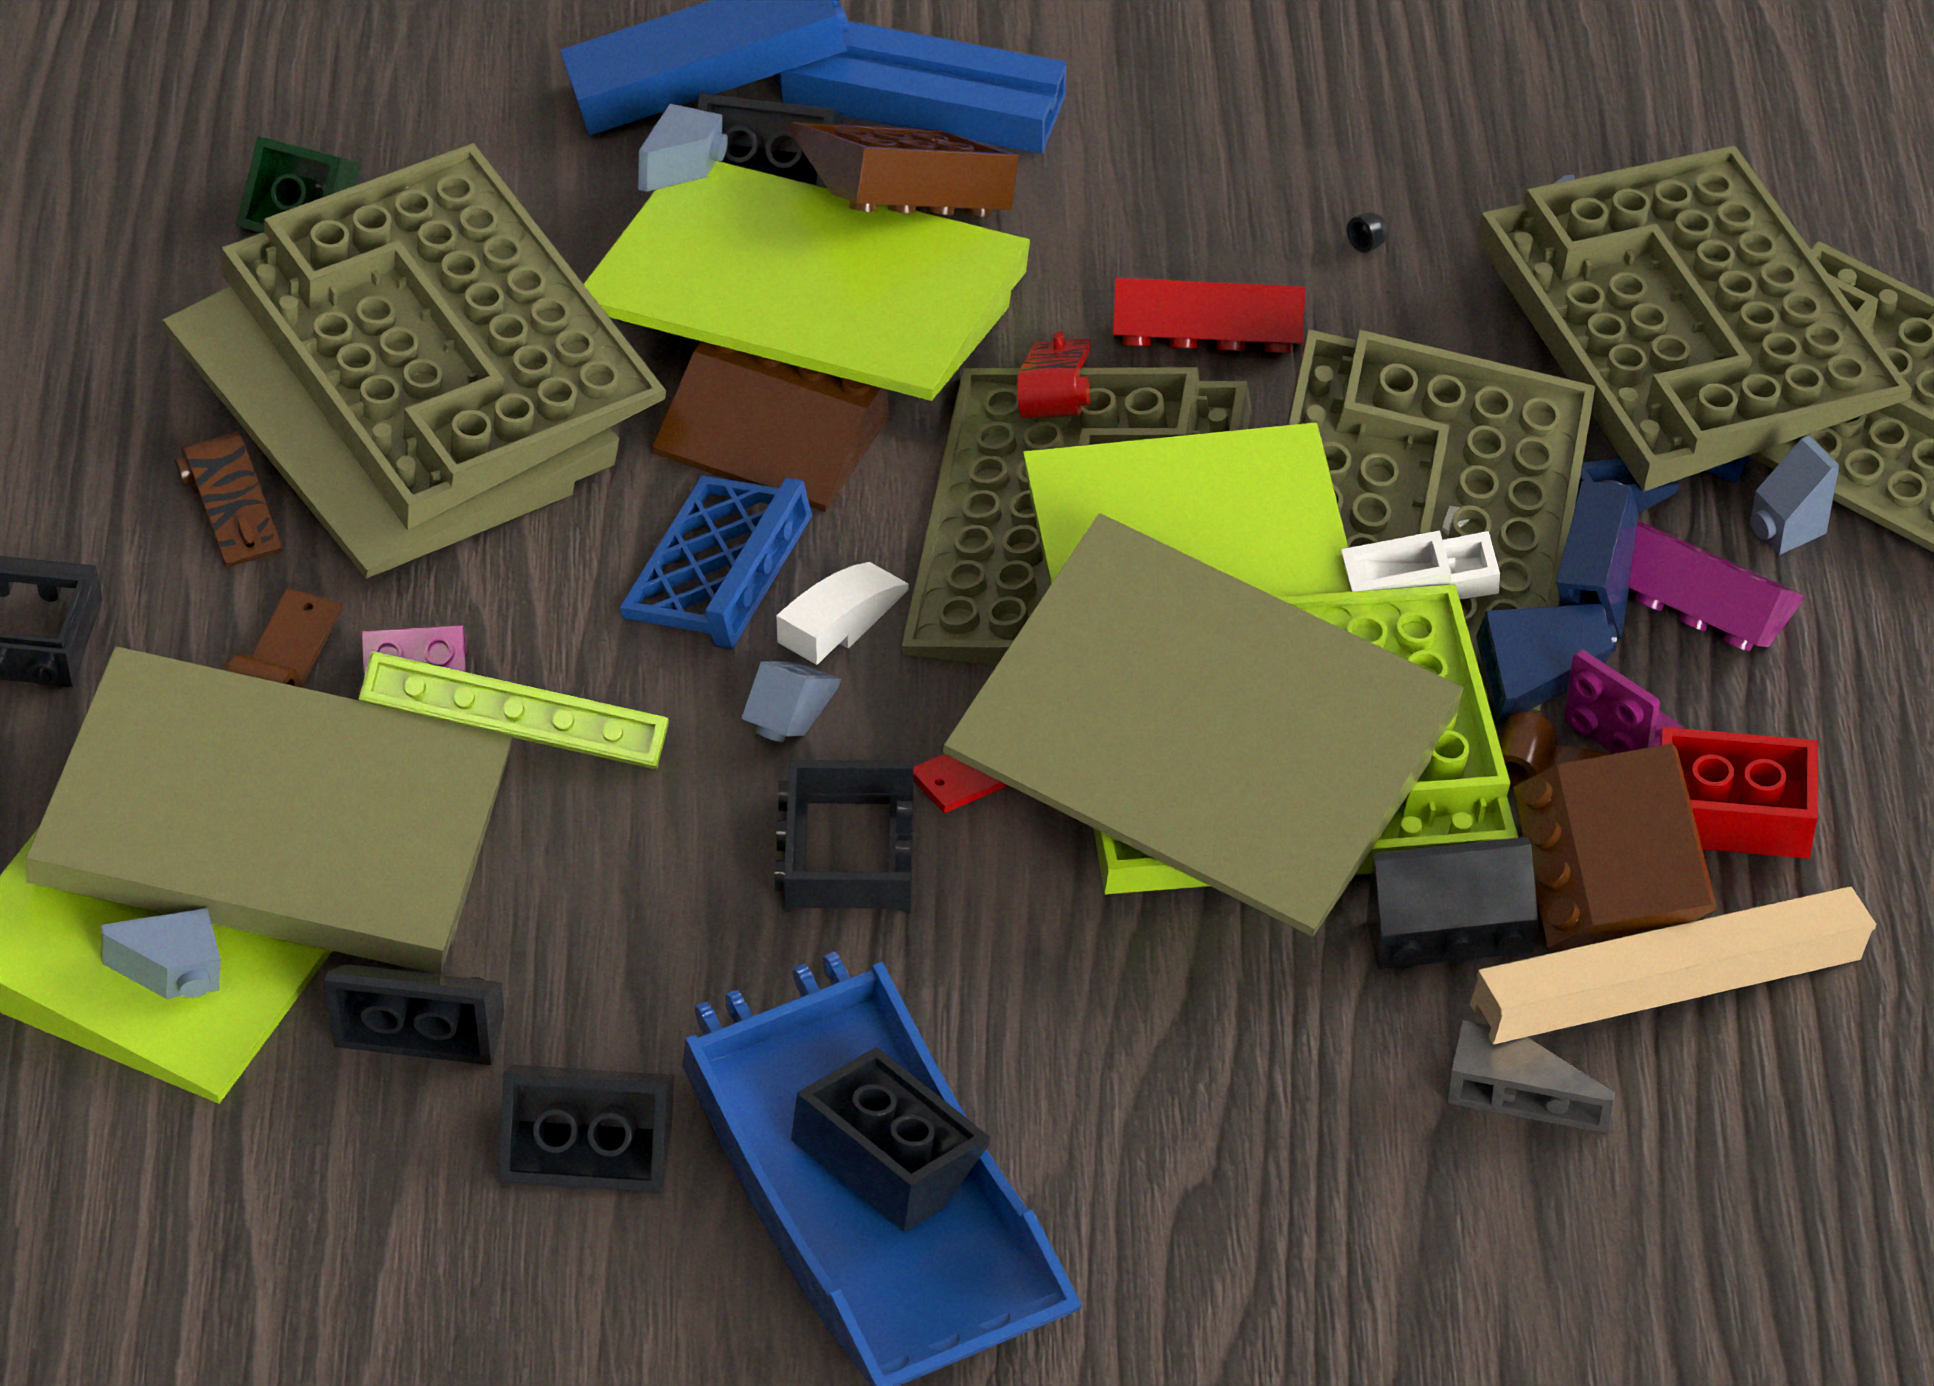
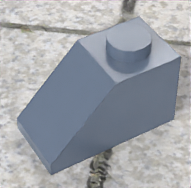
(681, 148)
(1796, 498)
(787, 698)
(165, 953)

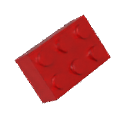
(1750, 790)

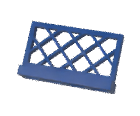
(751, 564)

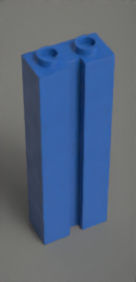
(697, 52)
(935, 85)

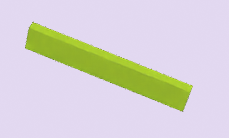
(515, 710)

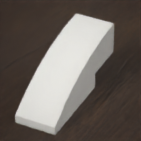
(1423, 562)
(838, 610)

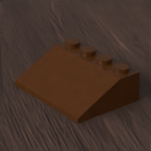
(909, 168)
(770, 422)
(1614, 847)

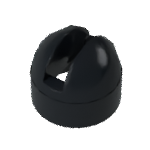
(1367, 231)

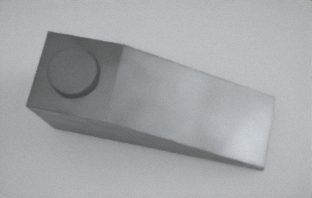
(1525, 1082)

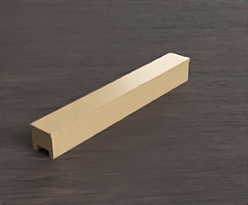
(1672, 964)

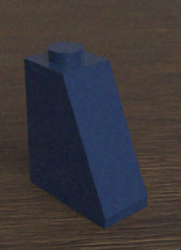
(1600, 549)
(1532, 651)

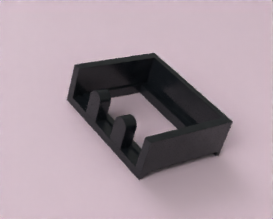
(49, 659)
(845, 784)

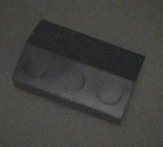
(761, 135)
(1452, 903)
(414, 1013)
(585, 1128)
(887, 1137)

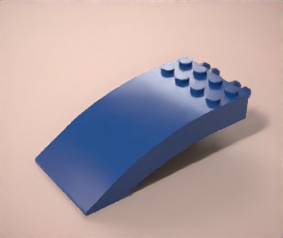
(884, 1294)

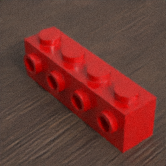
(1209, 312)

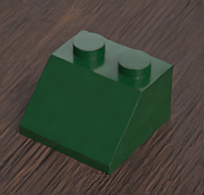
(288, 177)

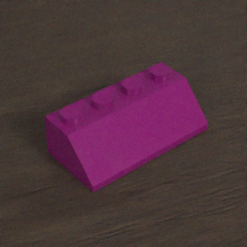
(1709, 589)

